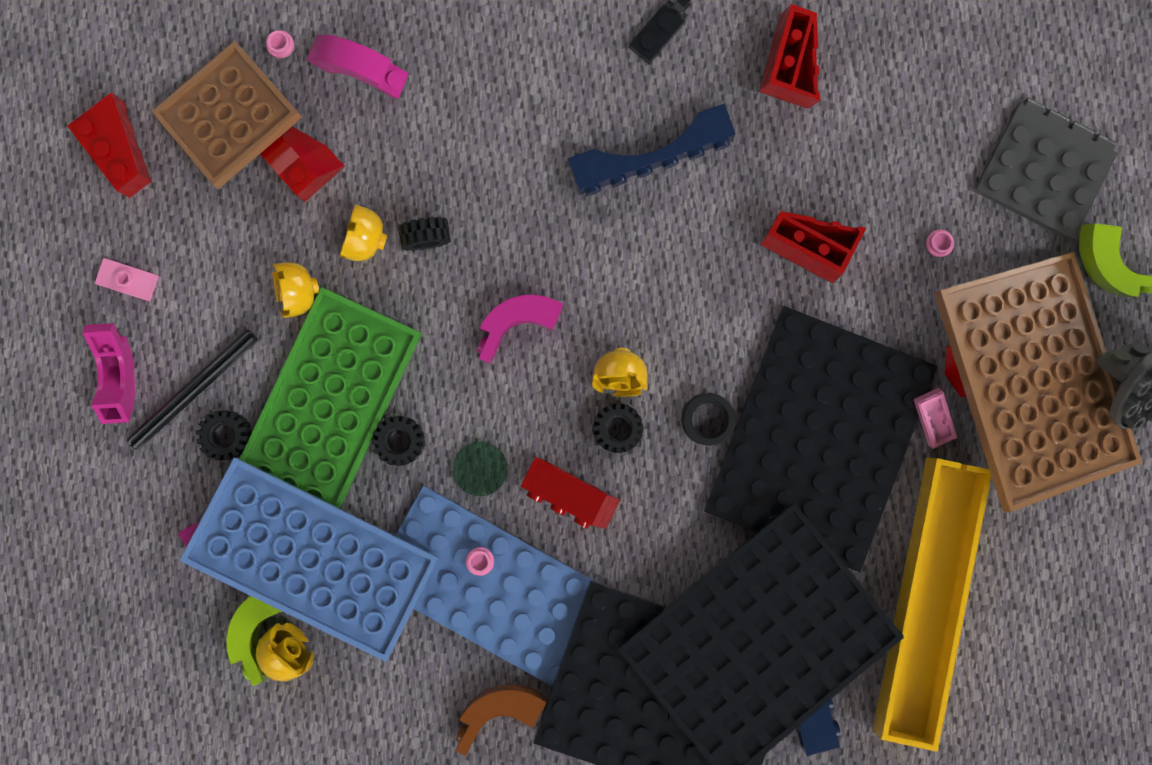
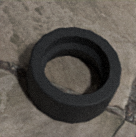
(726, 408)

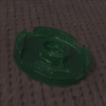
(487, 464)

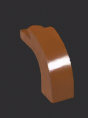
(501, 700)

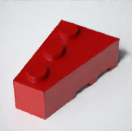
(792, 59)
(112, 145)
(813, 244)
(569, 494)

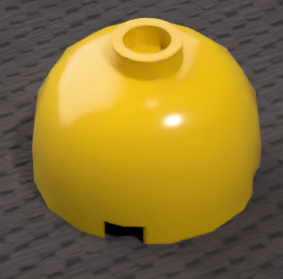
(363, 235)
(294, 288)
(620, 372)
(282, 653)

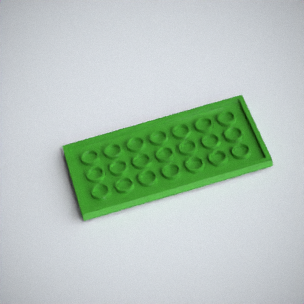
(331, 397)

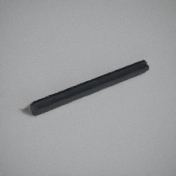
(192, 389)

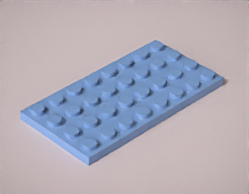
(309, 559)
(516, 609)

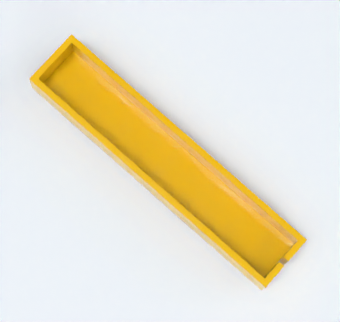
(932, 603)

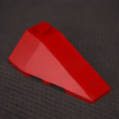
(302, 162)

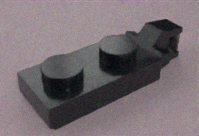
(660, 30)

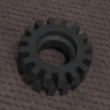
(424, 233)
(635, 428)
(207, 435)
(382, 446)

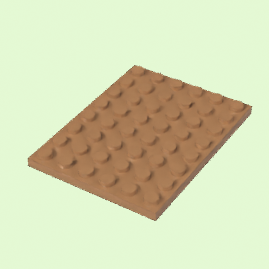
(1033, 380)

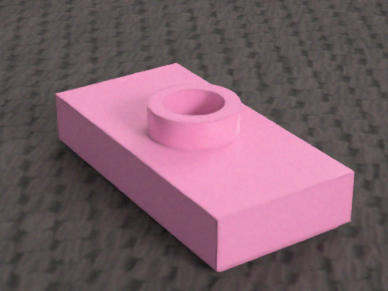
(126, 279)
(935, 418)

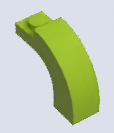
(1103, 262)
(243, 636)

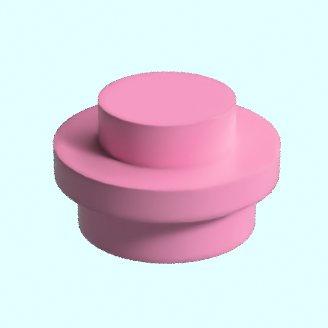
(280, 44)
(939, 243)
(480, 561)

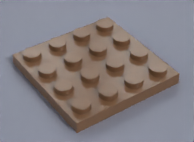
(226, 115)

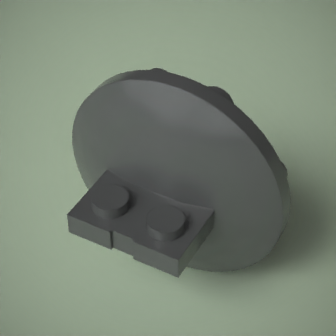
(1134, 396)

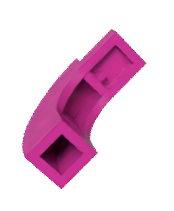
(355, 60)
(515, 311)
(115, 370)

